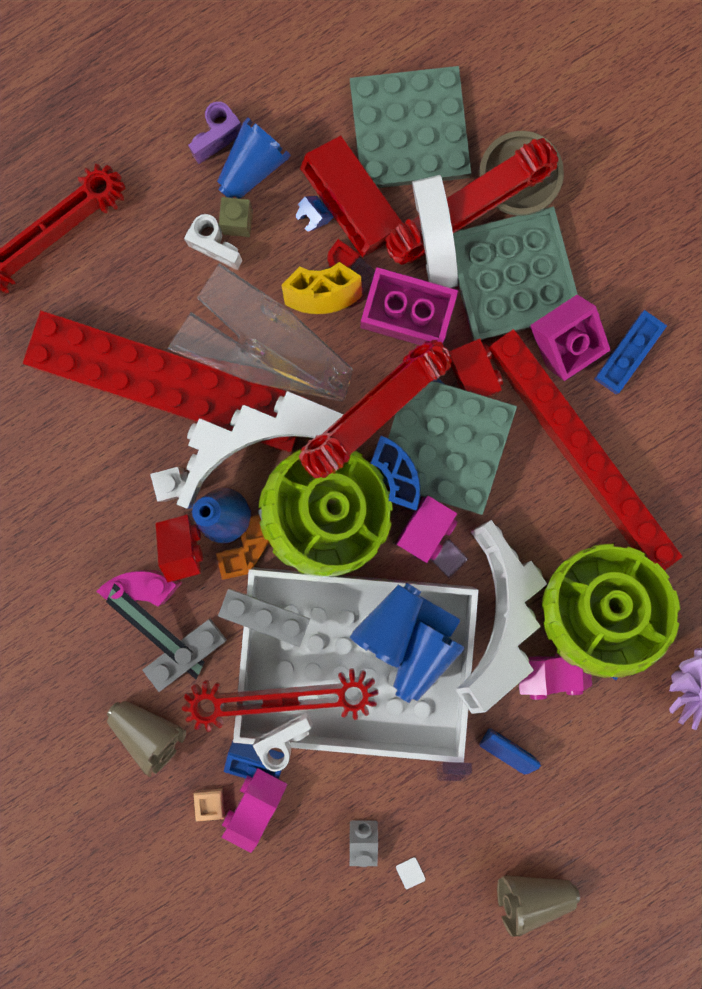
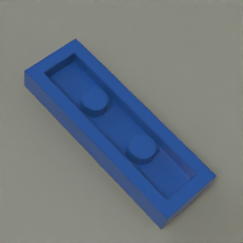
(630, 352)

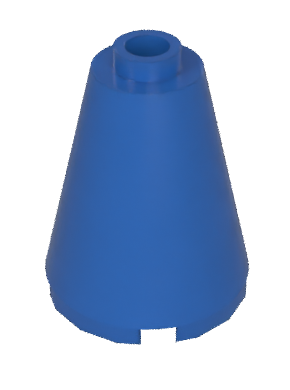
(250, 160)
(222, 515)
(390, 625)
(424, 662)

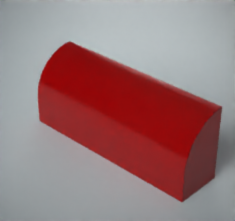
(350, 195)

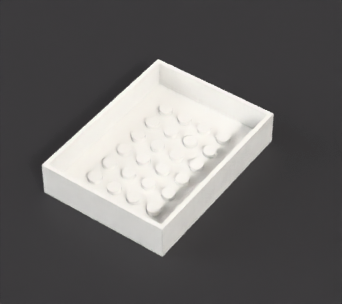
(337, 605)

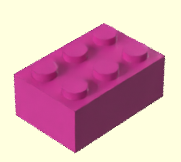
(408, 308)

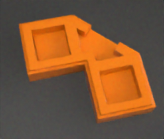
(239, 560)

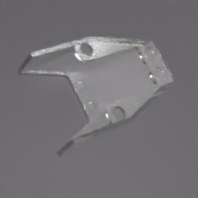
(271, 344)

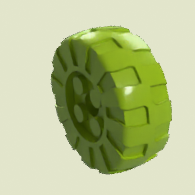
(310, 536)
(591, 633)

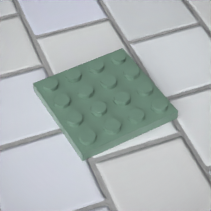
(411, 126)
(512, 272)
(453, 443)

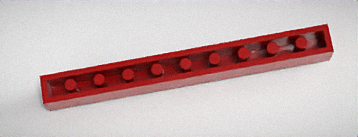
(582, 450)

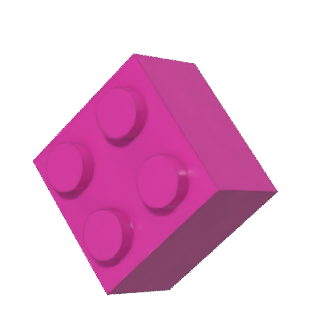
(570, 337)
(426, 529)

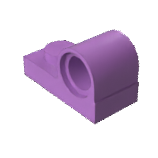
(219, 135)

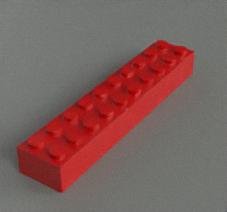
(147, 375)

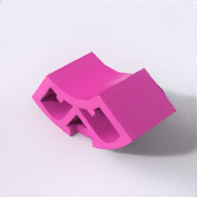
(141, 585)
(553, 676)
(254, 810)

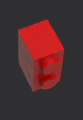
(473, 369)
(178, 548)

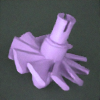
(689, 682)

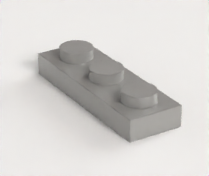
(264, 617)
(200, 641)

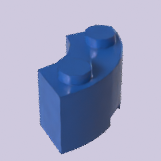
(400, 472)

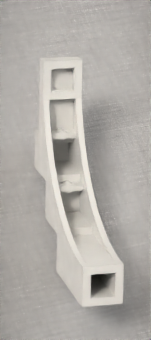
(215, 444)
(503, 662)

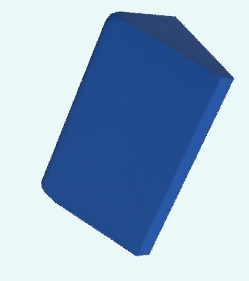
(437, 618)
(509, 752)
(244, 761)

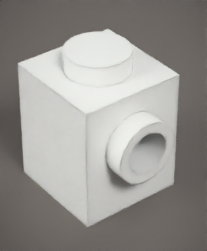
(167, 483)

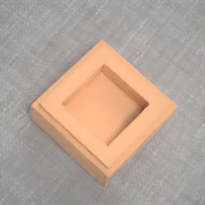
(209, 804)

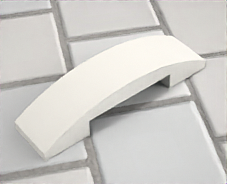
(436, 231)

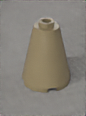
(145, 735)
(534, 901)

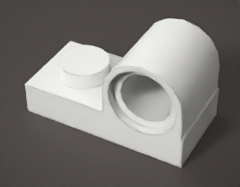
(210, 244)
(278, 738)

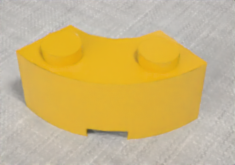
(322, 290)

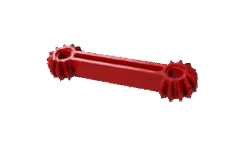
(524, 169)
(60, 220)
(335, 445)
(279, 700)

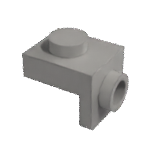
(363, 843)

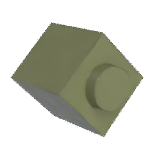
(235, 217)

